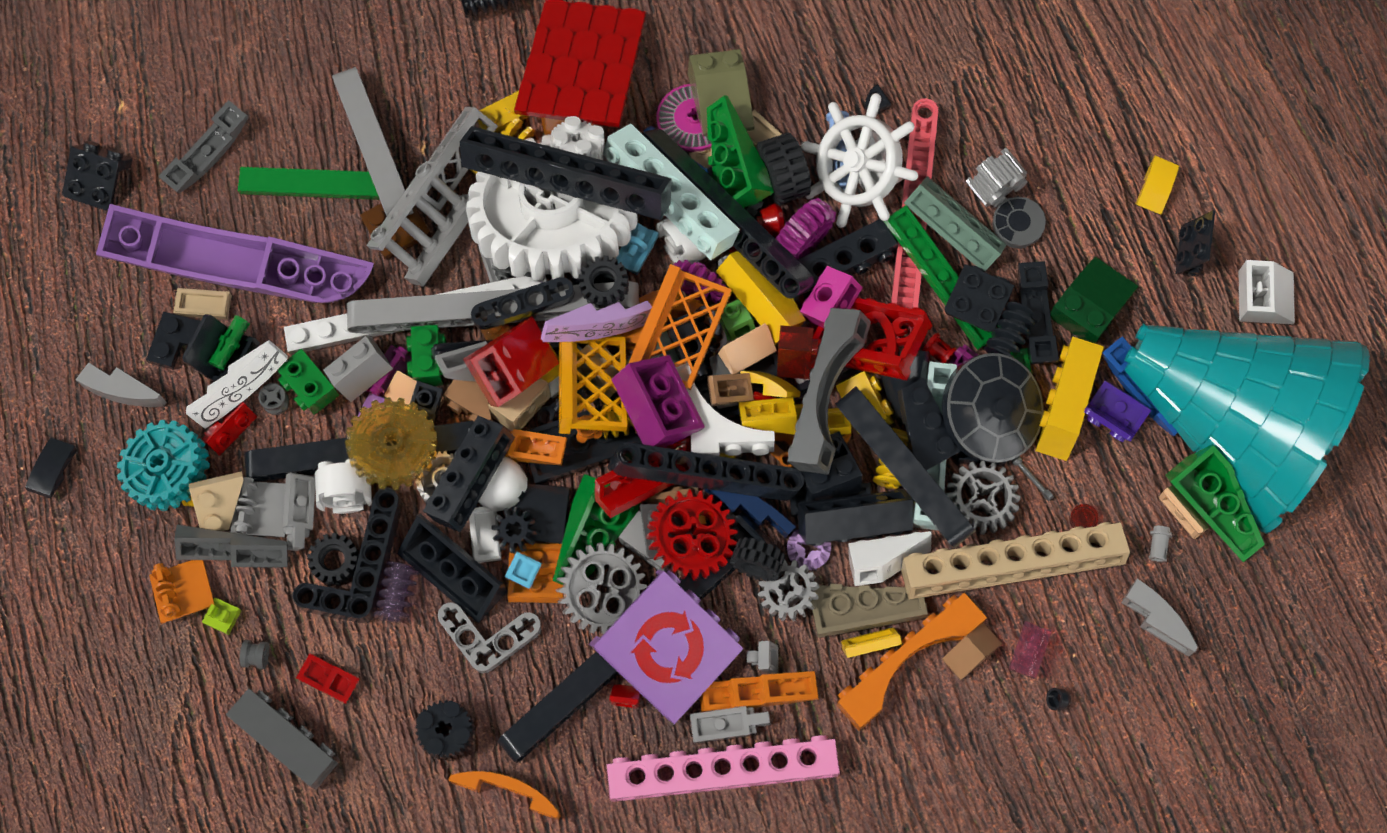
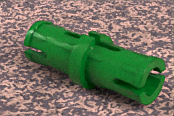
(229, 342)

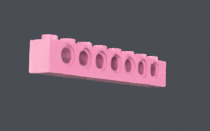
(824, 767)

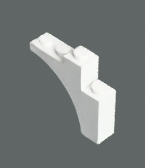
(722, 434)

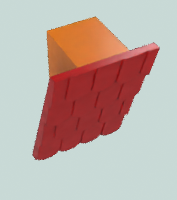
(580, 64)

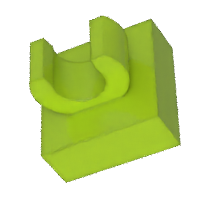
(221, 616)

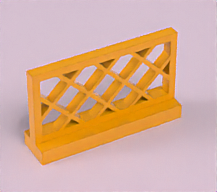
(568, 385)

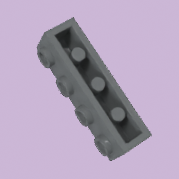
(282, 738)

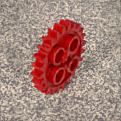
(694, 558)

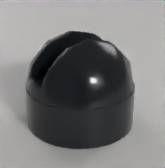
(1058, 703)

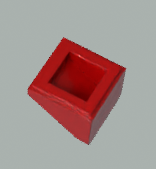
(625, 696)

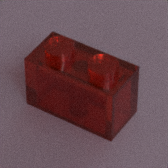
(796, 352)

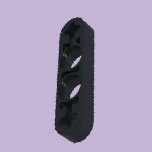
(521, 298)

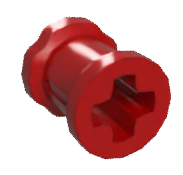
(939, 349)

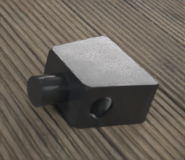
(686, 330)

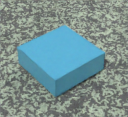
(523, 570)

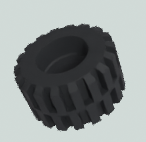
(785, 168)

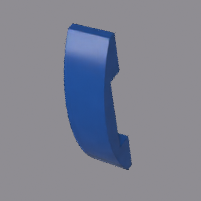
(1115, 358)

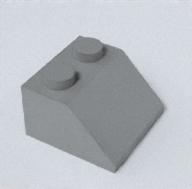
(358, 368)

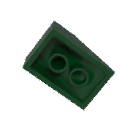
(1093, 301)

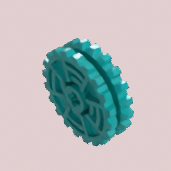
(162, 465)

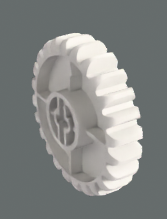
(542, 228)

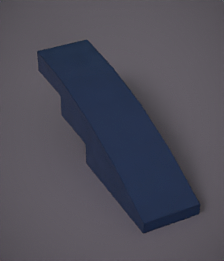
(754, 508)

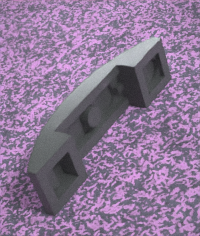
(207, 150)

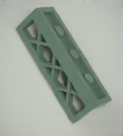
(955, 224)

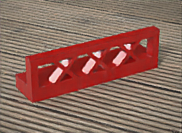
(627, 491)

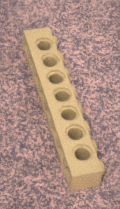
(1108, 536)

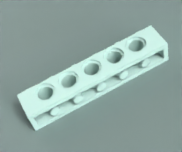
(689, 207)

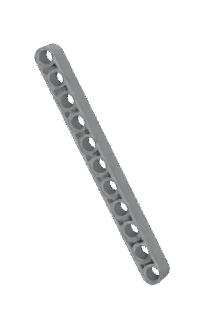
(456, 309)

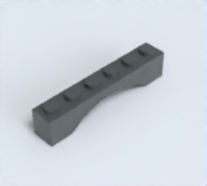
(842, 338)

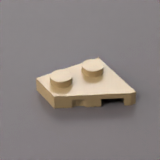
(216, 500)

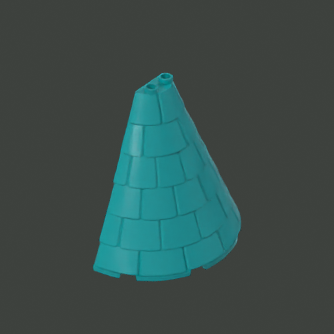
(1258, 399)

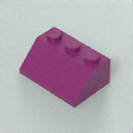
(657, 401)

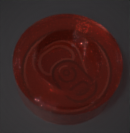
(1084, 516)

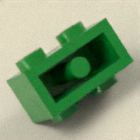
(423, 366)
(307, 382)

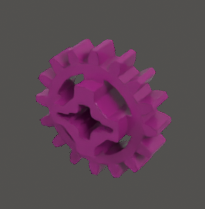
(700, 270)

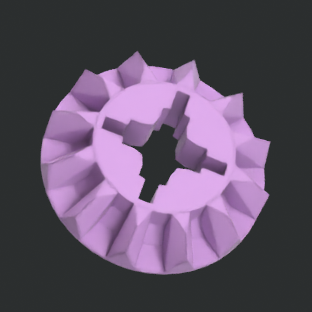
(815, 558)

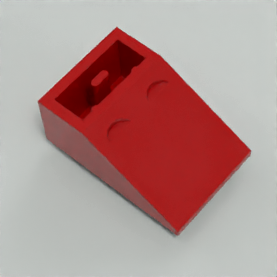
(511, 362)

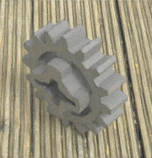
(786, 602)

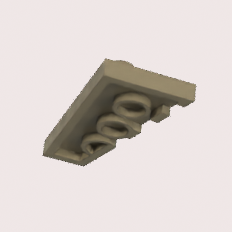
(861, 608)

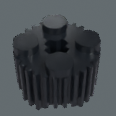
(431, 722)

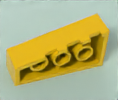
(1069, 398)

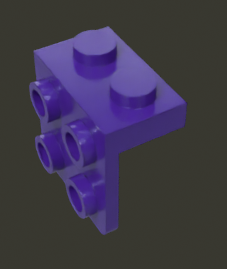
(1116, 411)

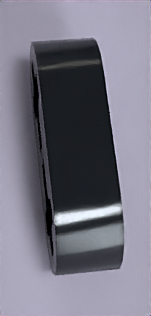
(721, 331)

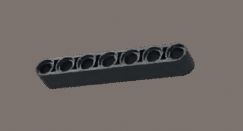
(905, 467)
(696, 477)

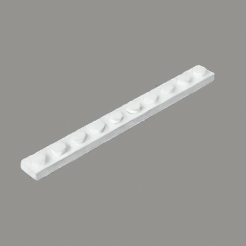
(333, 330)

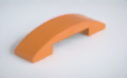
(473, 781)

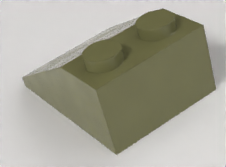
(720, 75)

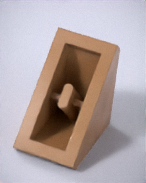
(730, 388)
(971, 651)

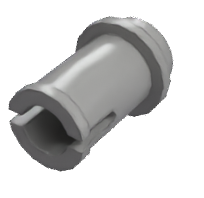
(1159, 544)

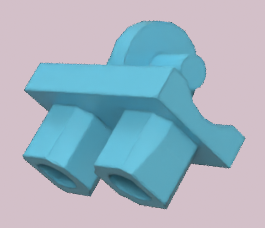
(638, 248)

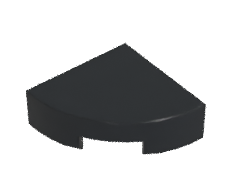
(884, 104)

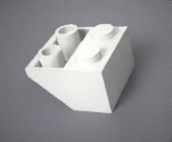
(1266, 293)

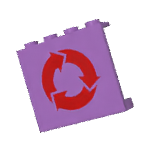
(668, 646)

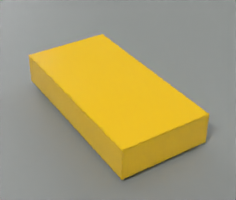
(871, 642)

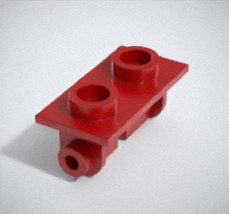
(222, 435)

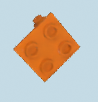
(180, 589)

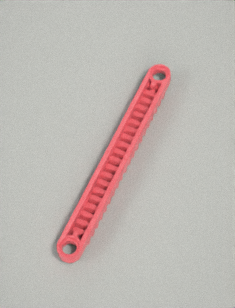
(919, 158)

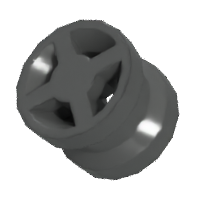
(269, 394)
(254, 654)

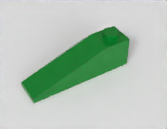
(734, 157)
(1214, 492)
(589, 525)

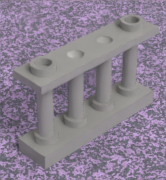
(448, 227)

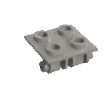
(259, 509)

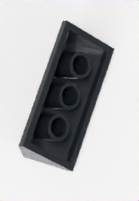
(451, 569)

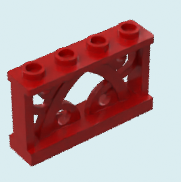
(888, 361)

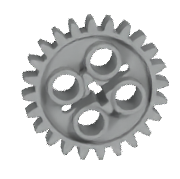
(577, 582)

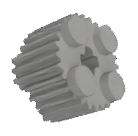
(997, 178)

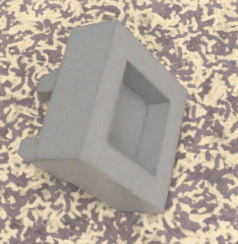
(765, 657)

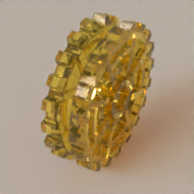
(394, 463)

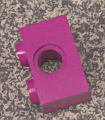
(831, 284)

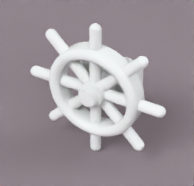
(871, 160)

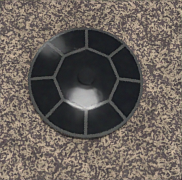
(992, 408)

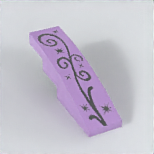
(590, 324)

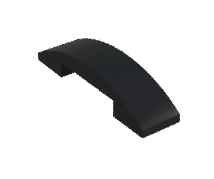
(1033, 294)

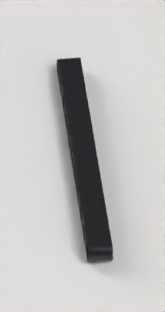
(582, 685)

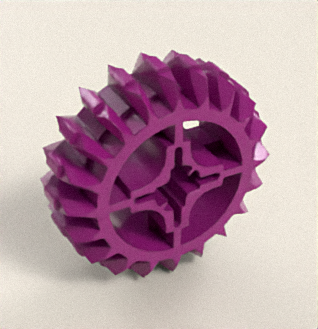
(807, 228)

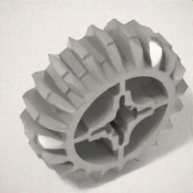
(987, 506)

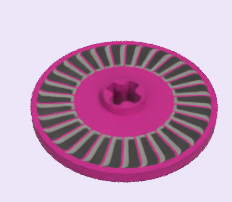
(676, 120)

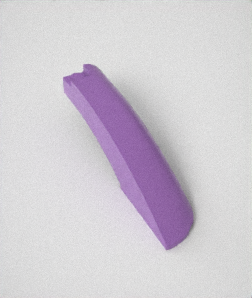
(230, 257)

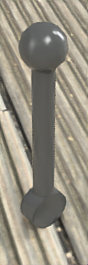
(1046, 493)

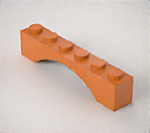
(952, 624)

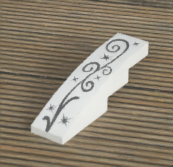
(240, 382)

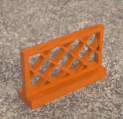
(661, 312)

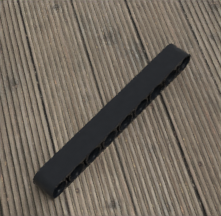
(753, 239)
(304, 458)

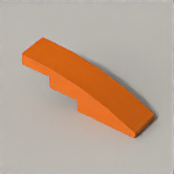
(536, 448)
(760, 691)

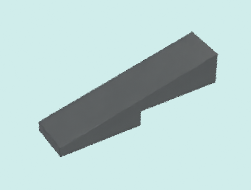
(242, 550)

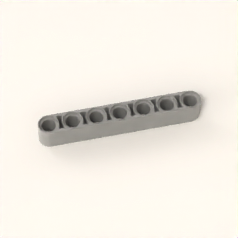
(369, 138)

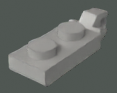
(298, 509)
(726, 724)

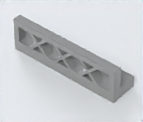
(450, 146)

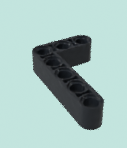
(364, 568)

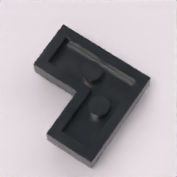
(169, 338)

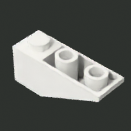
(881, 558)

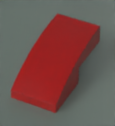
(327, 678)

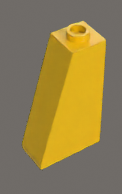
(759, 295)

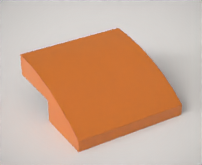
(543, 588)

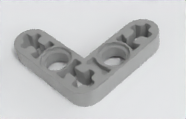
(480, 645)

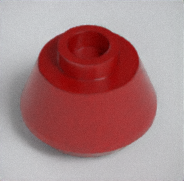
(772, 219)

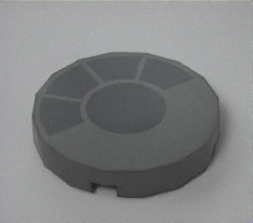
(1019, 222)

